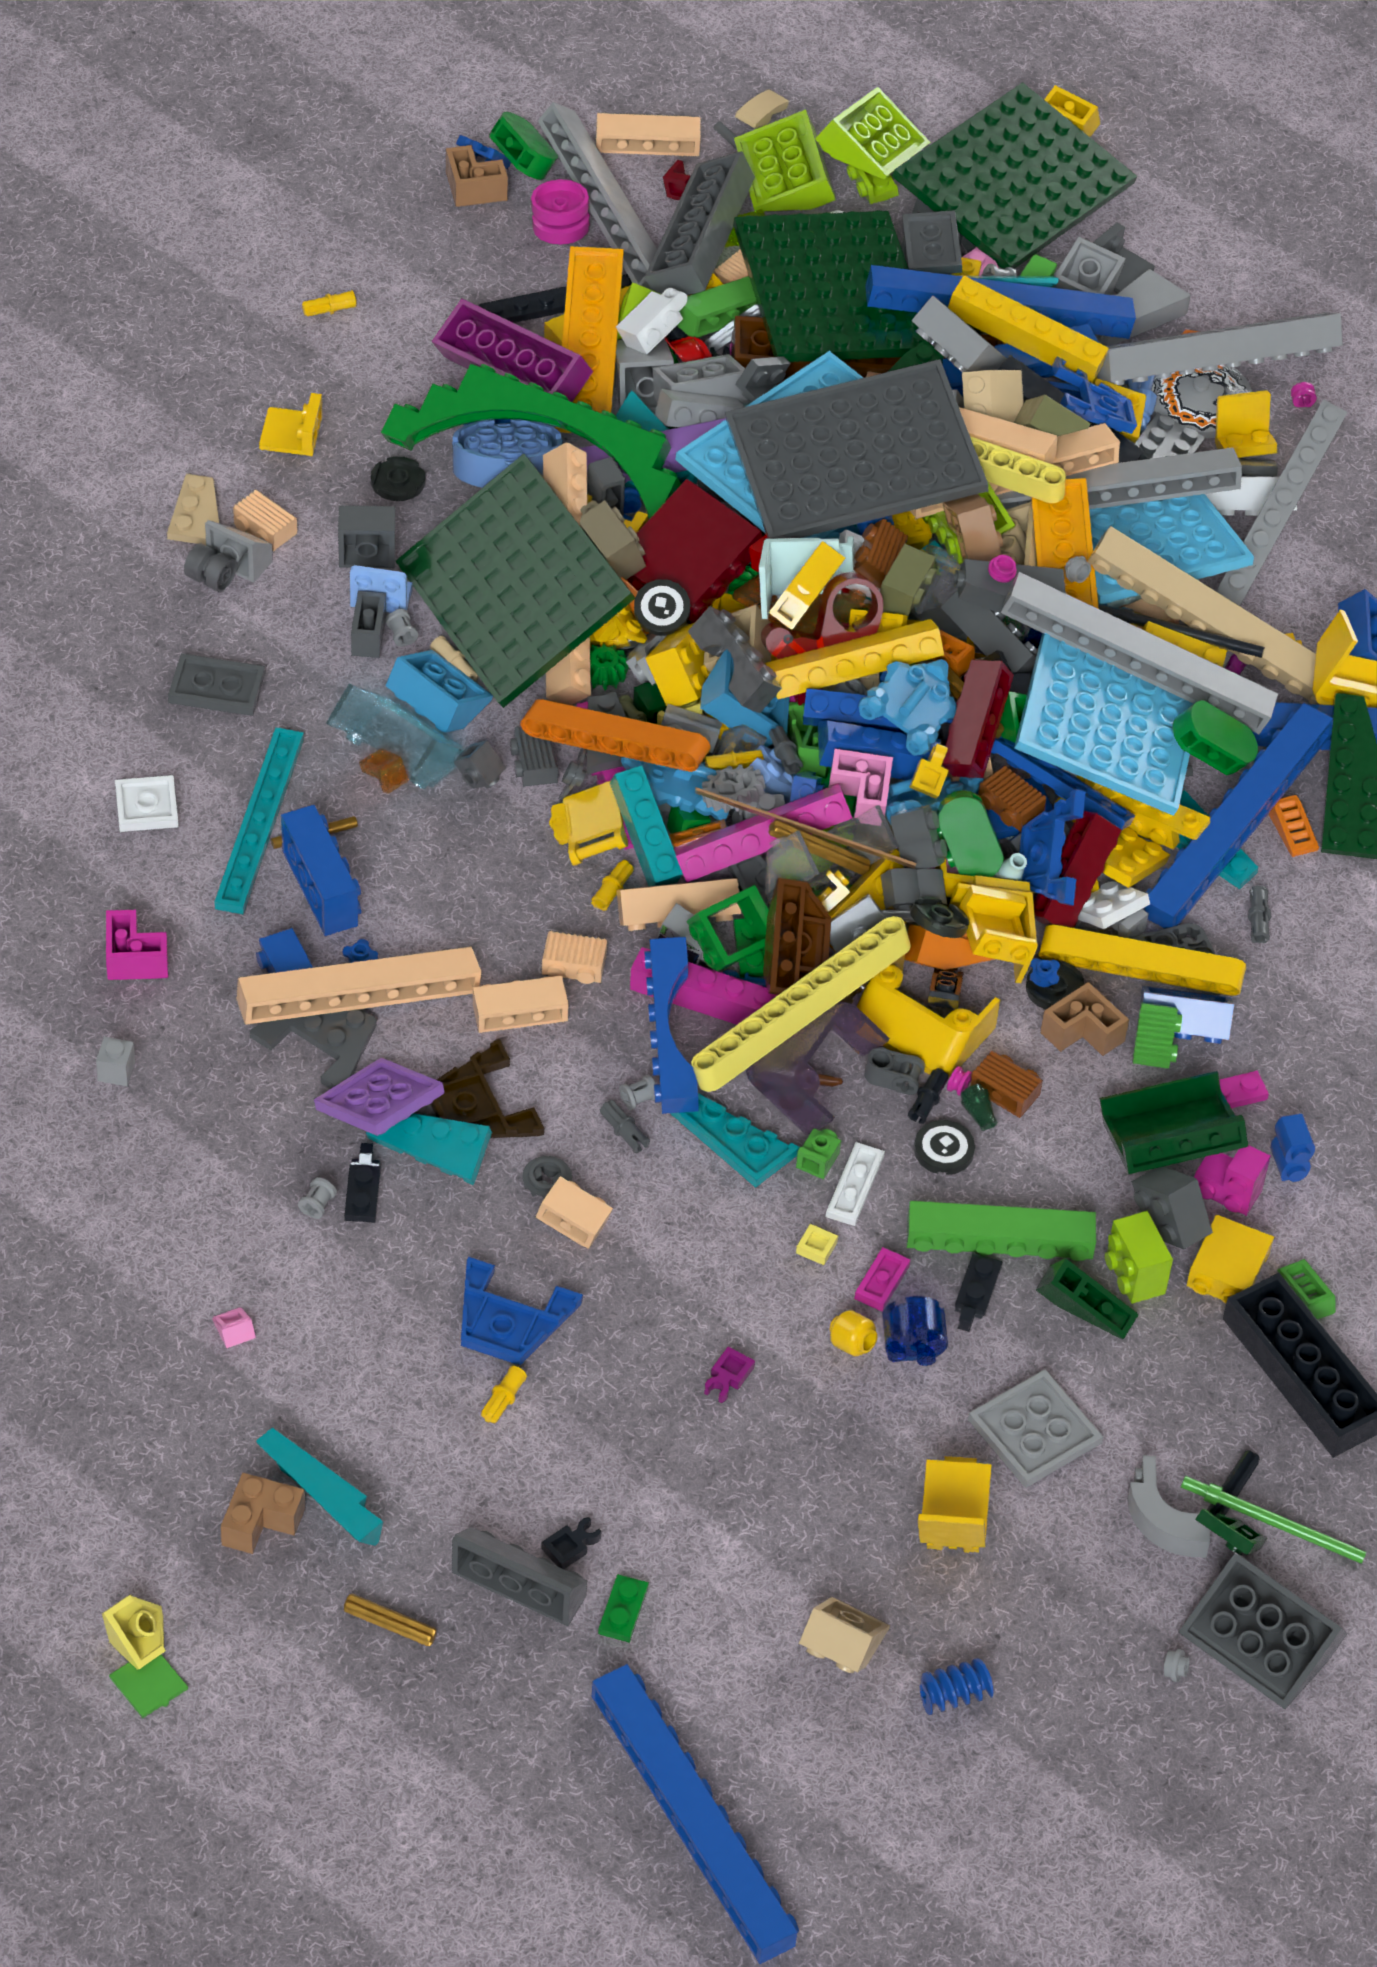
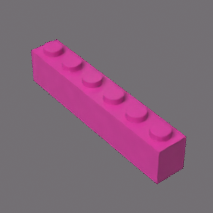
(752, 836)
(708, 991)

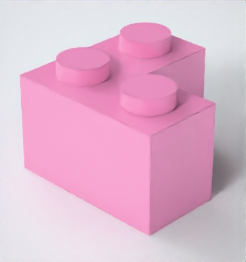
(863, 777)

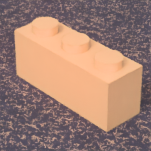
(520, 1004)

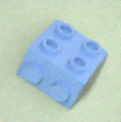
(381, 581)

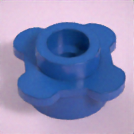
(361, 946)
(1044, 972)

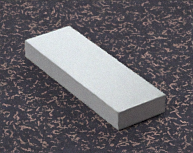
(855, 1184)

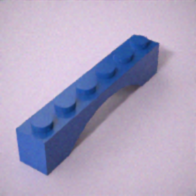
(677, 1078)

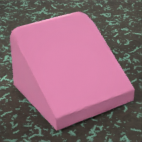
(234, 1327)

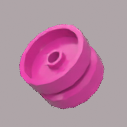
(560, 211)

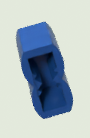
(1292, 1147)

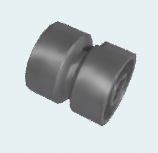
(207, 566)

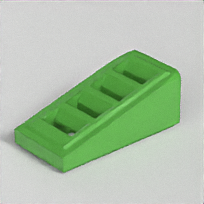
(1323, 1302)

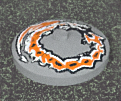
(1193, 397)

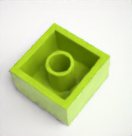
(1138, 1257)

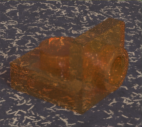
(386, 768)

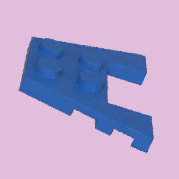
(1098, 403)
(1042, 848)
(505, 1326)

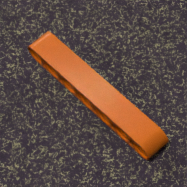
(615, 735)

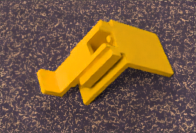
(958, 885)
(955, 1504)

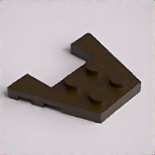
(471, 1100)

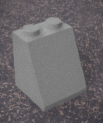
(635, 371)

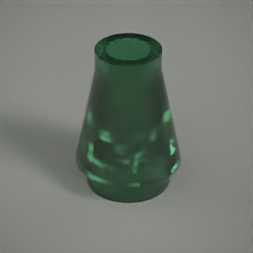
(979, 1106)

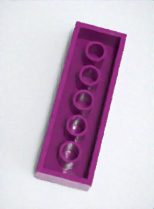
(488, 339)

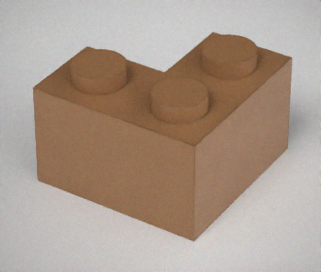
(473, 181)
(974, 526)
(1085, 1015)
(259, 1505)

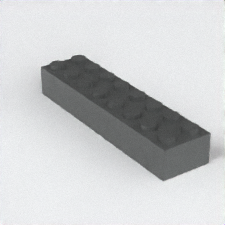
(700, 225)

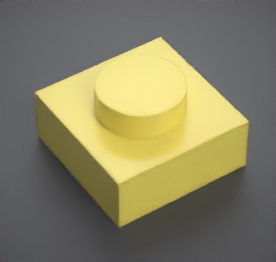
(817, 1244)

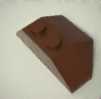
(795, 935)

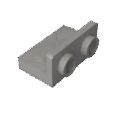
(693, 722)

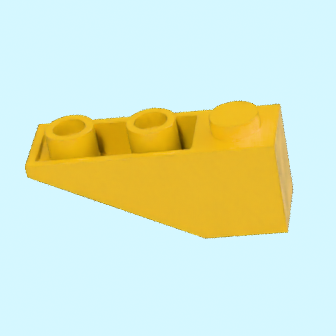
(807, 585)

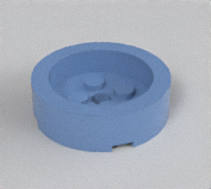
(488, 448)

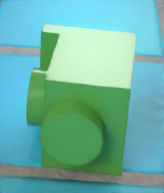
(820, 1147)

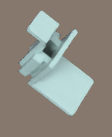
(785, 557)

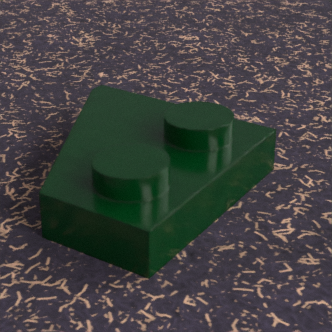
(1239, 1535)

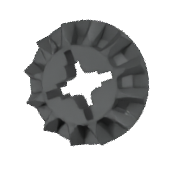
(551, 1167)

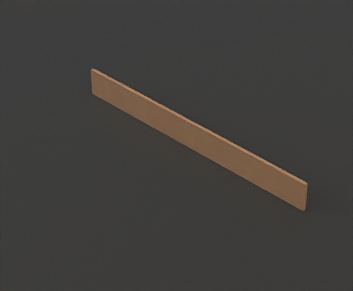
(806, 828)

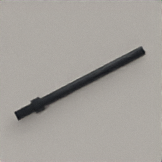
(1130, 617)

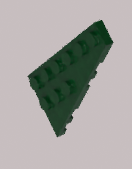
(1351, 782)

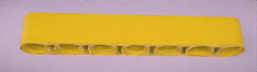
(1143, 960)

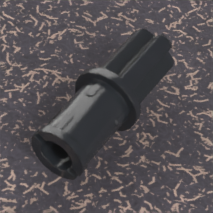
(928, 1095)

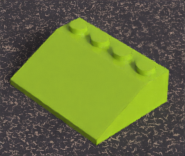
(872, 136)
(786, 165)

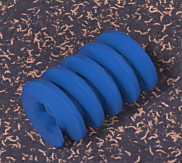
(955, 1683)

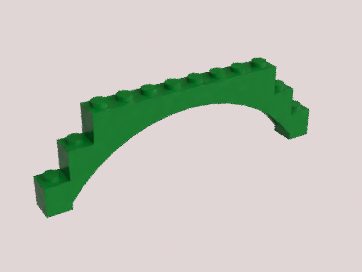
(493, 396)

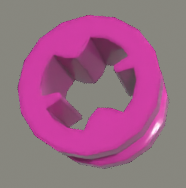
(1302, 389)
(959, 1080)

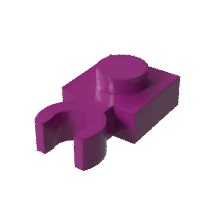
(728, 1371)

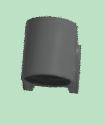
(892, 1070)

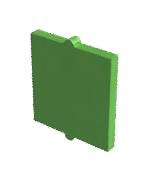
(149, 1686)

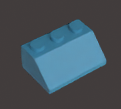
(437, 690)
(722, 704)

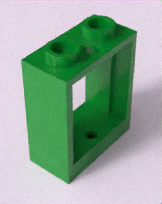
(756, 915)

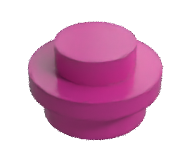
(1002, 568)

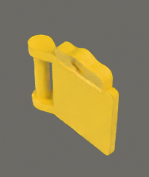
(587, 817)

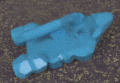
(914, 701)
(677, 786)
(904, 798)

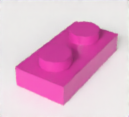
(1244, 1089)
(882, 1279)

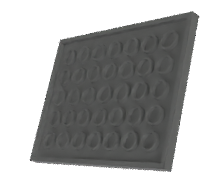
(856, 451)

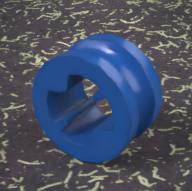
(631, 500)

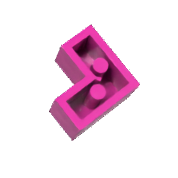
(133, 953)
(1234, 1180)

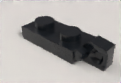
(363, 1187)
(977, 1289)

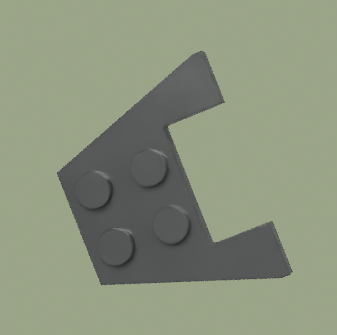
(338, 1034)

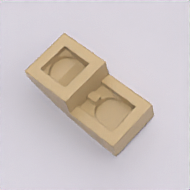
(760, 108)

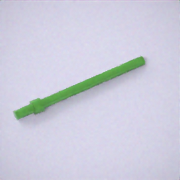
(1214, 1494)

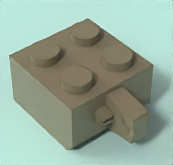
(613, 538)

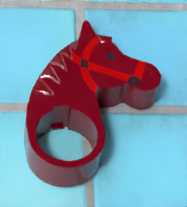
(828, 629)

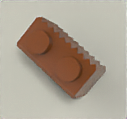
(879, 551)
(1011, 798)
(1008, 1083)

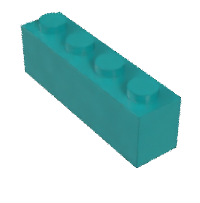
(646, 827)

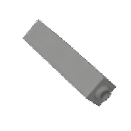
(1154, 302)

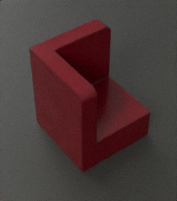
(675, 180)

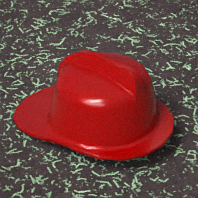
(689, 348)

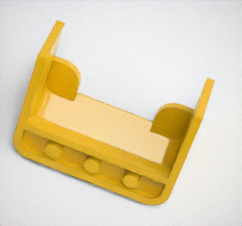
(1340, 672)
(920, 1031)

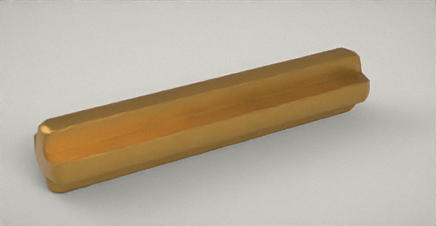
(390, 1620)

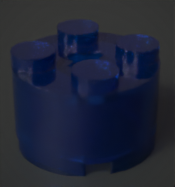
(915, 1330)

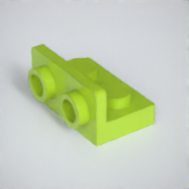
(871, 186)

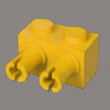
(1077, 110)

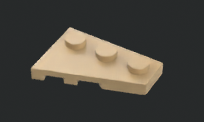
(193, 509)

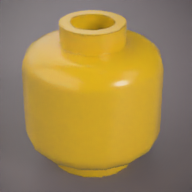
(853, 1333)

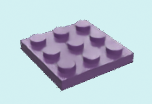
(379, 1096)

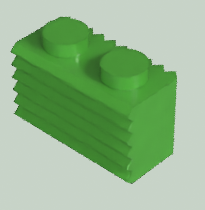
(1156, 1034)

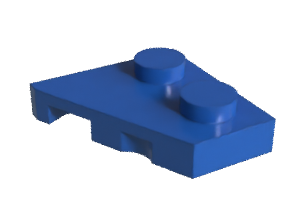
(479, 149)

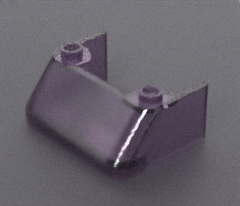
(789, 1079)

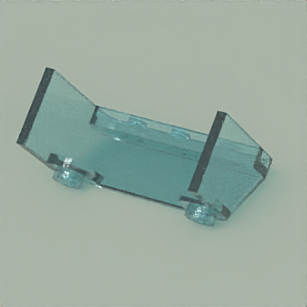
(387, 725)

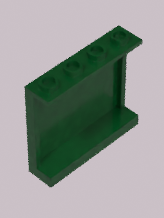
(1172, 1123)

